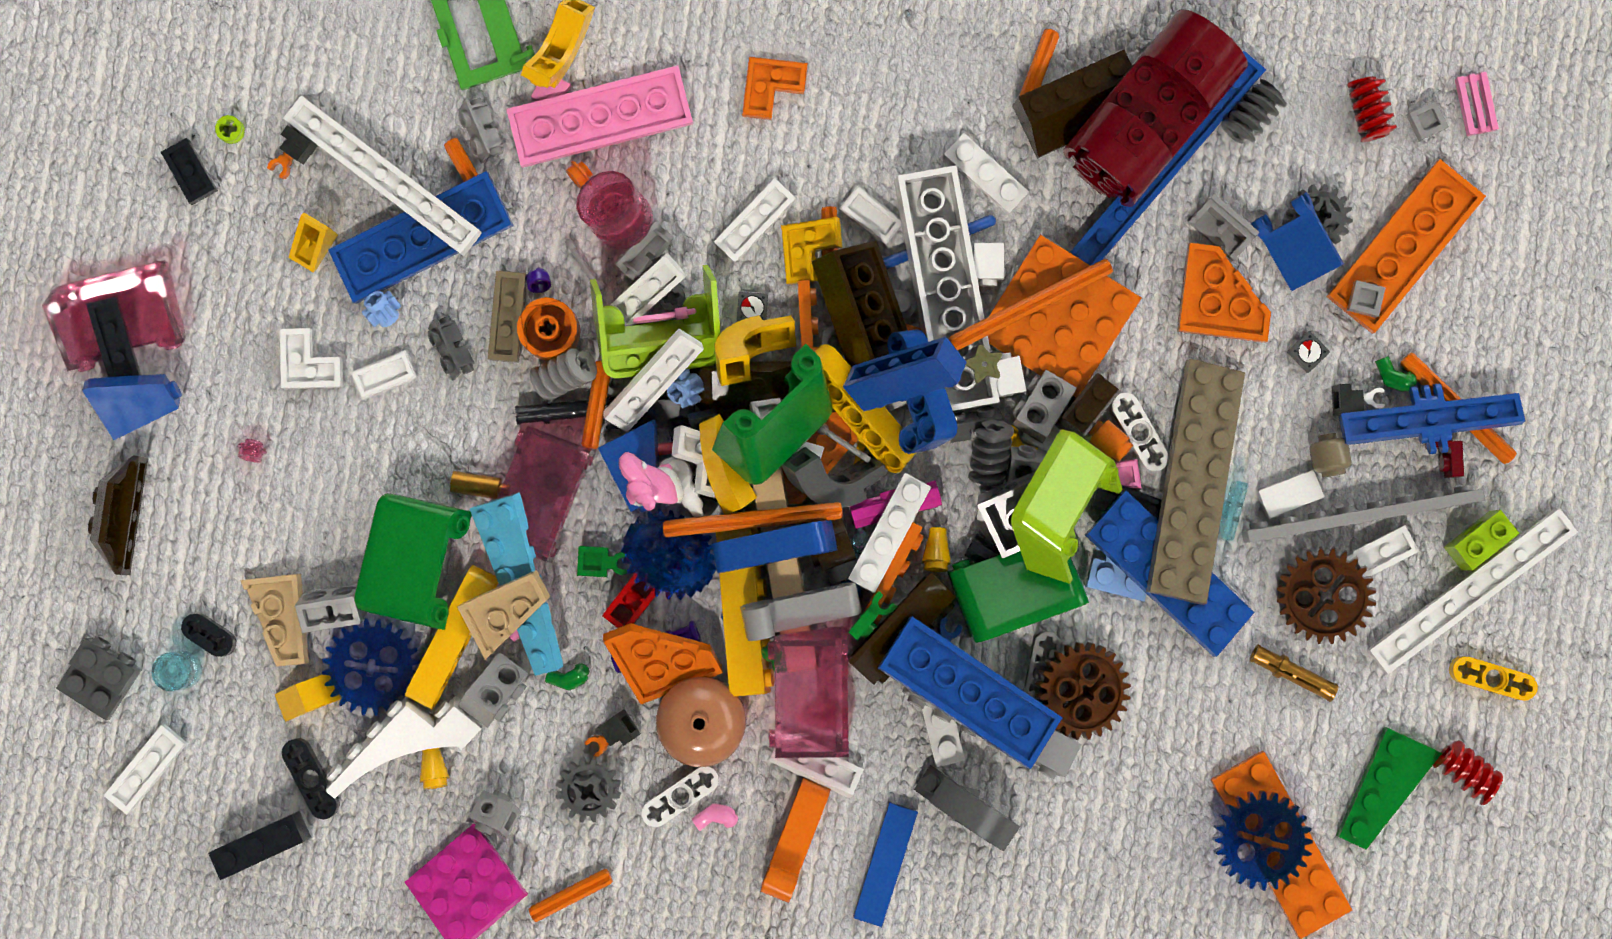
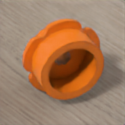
(579, 173)

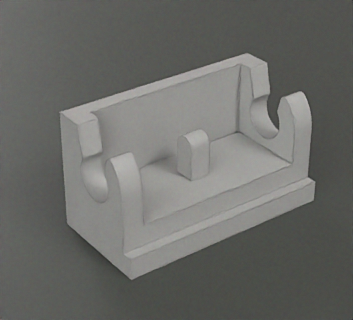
(1223, 227)

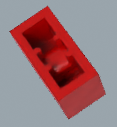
(629, 603)

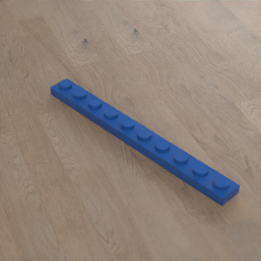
(1119, 218)

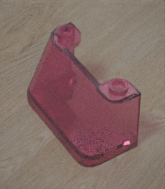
(146, 303)
(548, 477)
(810, 693)

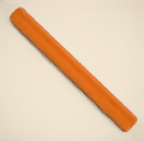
(1487, 437)

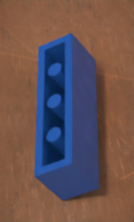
(905, 374)

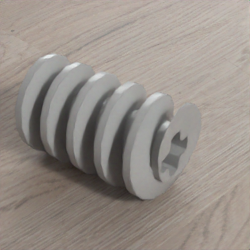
(563, 373)

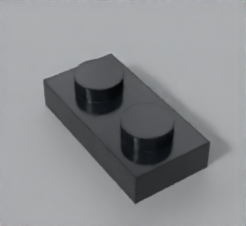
(189, 171)

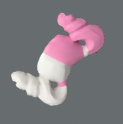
(666, 484)

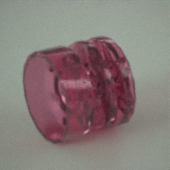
(614, 210)

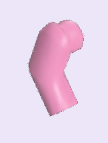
(716, 813)

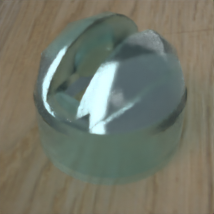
(859, 541)

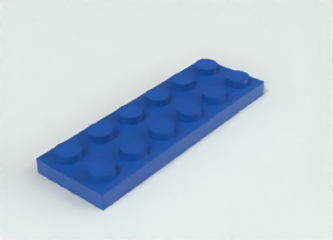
(406, 247)
(1128, 537)
(970, 692)

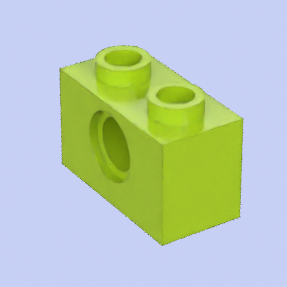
(1481, 540)

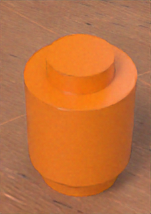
(1110, 440)

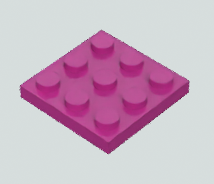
(466, 886)

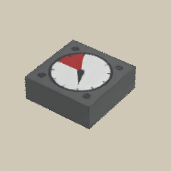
(751, 305)
(1308, 352)

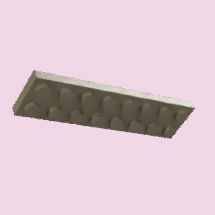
(1195, 482)

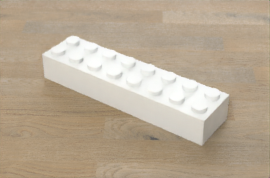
(944, 270)

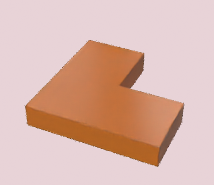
(765, 78)

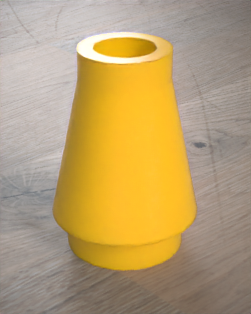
(936, 553)
(433, 769)

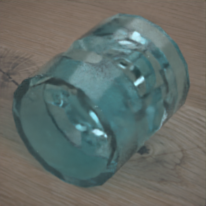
(176, 670)

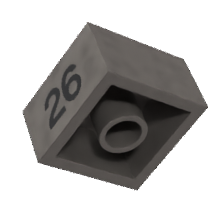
(997, 511)

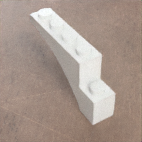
(403, 732)

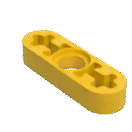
(1511, 692)

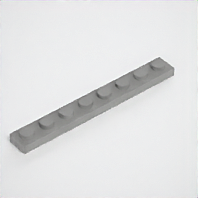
(1374, 511)

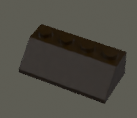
(1060, 108)
(859, 300)
(923, 603)

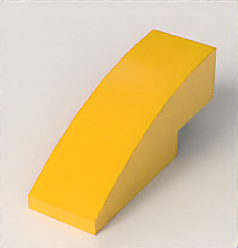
(728, 486)

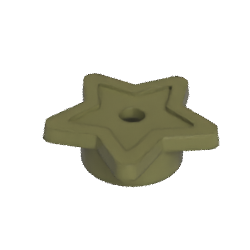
(990, 370)

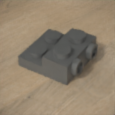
(99, 677)

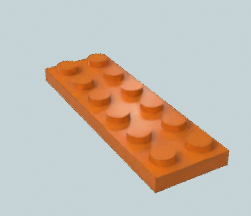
(1410, 240)
(1315, 895)

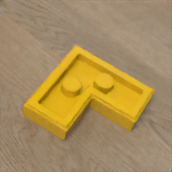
(801, 243)

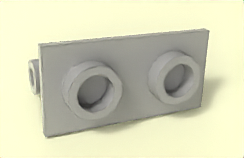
(482, 141)
(638, 257)

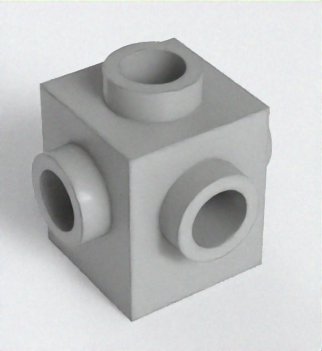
(494, 813)

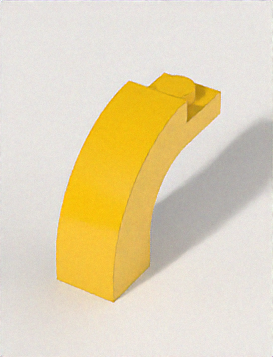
(561, 44)
(747, 339)

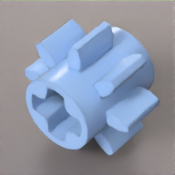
(381, 308)
(686, 389)

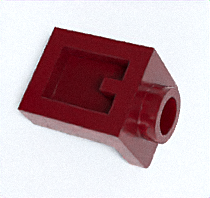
(1452, 461)

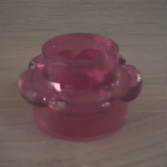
(251, 450)

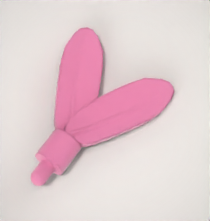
(679, 313)

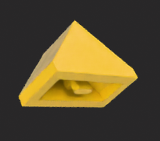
(311, 242)
(305, 697)

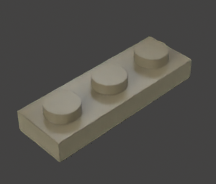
(506, 309)

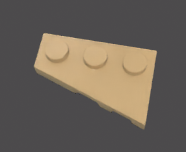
(274, 605)
(503, 610)

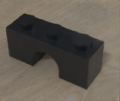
(259, 845)

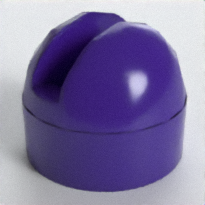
(533, 282)

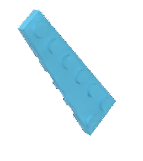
(504, 536)

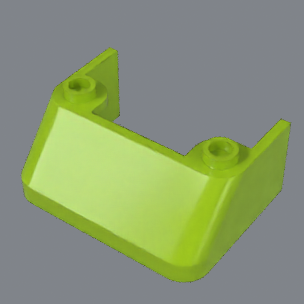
(629, 348)
(1056, 500)

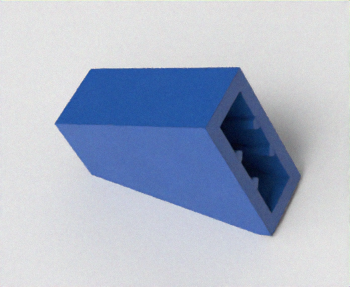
(131, 401)
(640, 442)

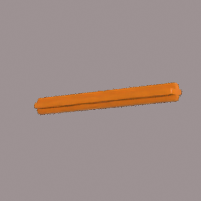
(1031, 304)
(752, 519)

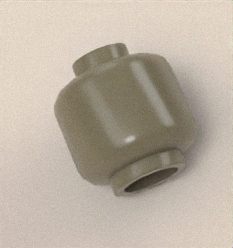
(1330, 455)

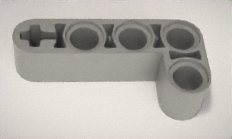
(798, 610)

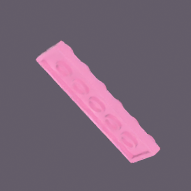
(599, 116)

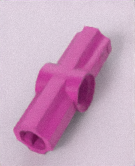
(871, 509)

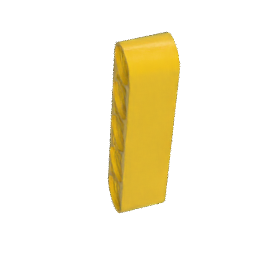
(874, 427)
(448, 644)

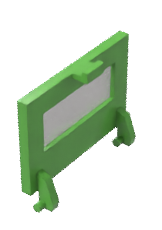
(479, 40)

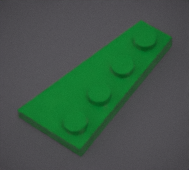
(1387, 782)

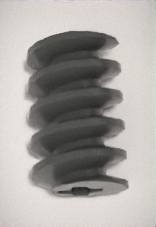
(1253, 111)
(991, 453)

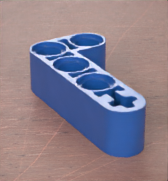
(931, 413)
(774, 546)

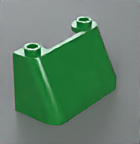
(762, 446)
(407, 558)
(1006, 596)

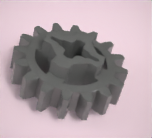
(1331, 217)
(578, 782)

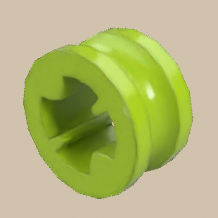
(225, 121)

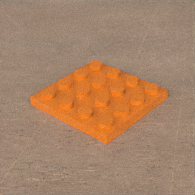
(1070, 333)

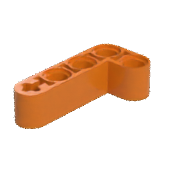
(795, 840)

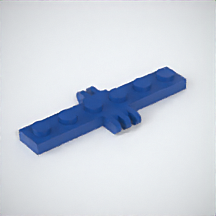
(1431, 418)

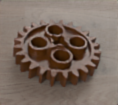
(1348, 611)
(1069, 668)

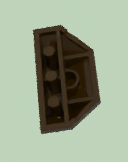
(765, 384)
(117, 514)

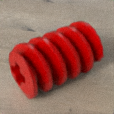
(1372, 108)
(1470, 769)

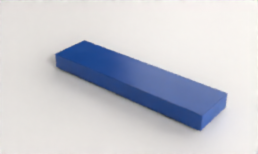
(885, 864)

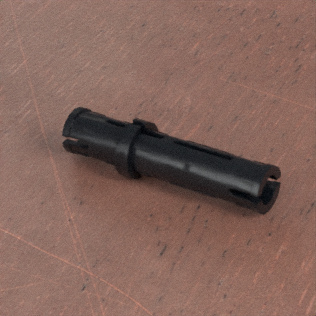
(551, 411)

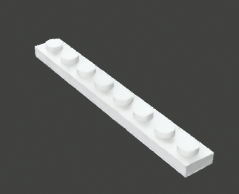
(382, 176)
(1472, 591)

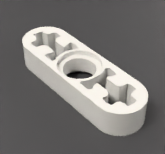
(1158, 447)
(657, 801)

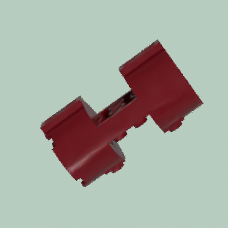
(1156, 107)

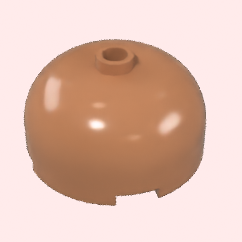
(714, 704)

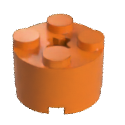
(535, 319)

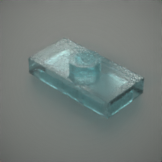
(1232, 510)

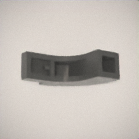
(808, 475)
(966, 808)

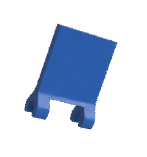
(1299, 246)

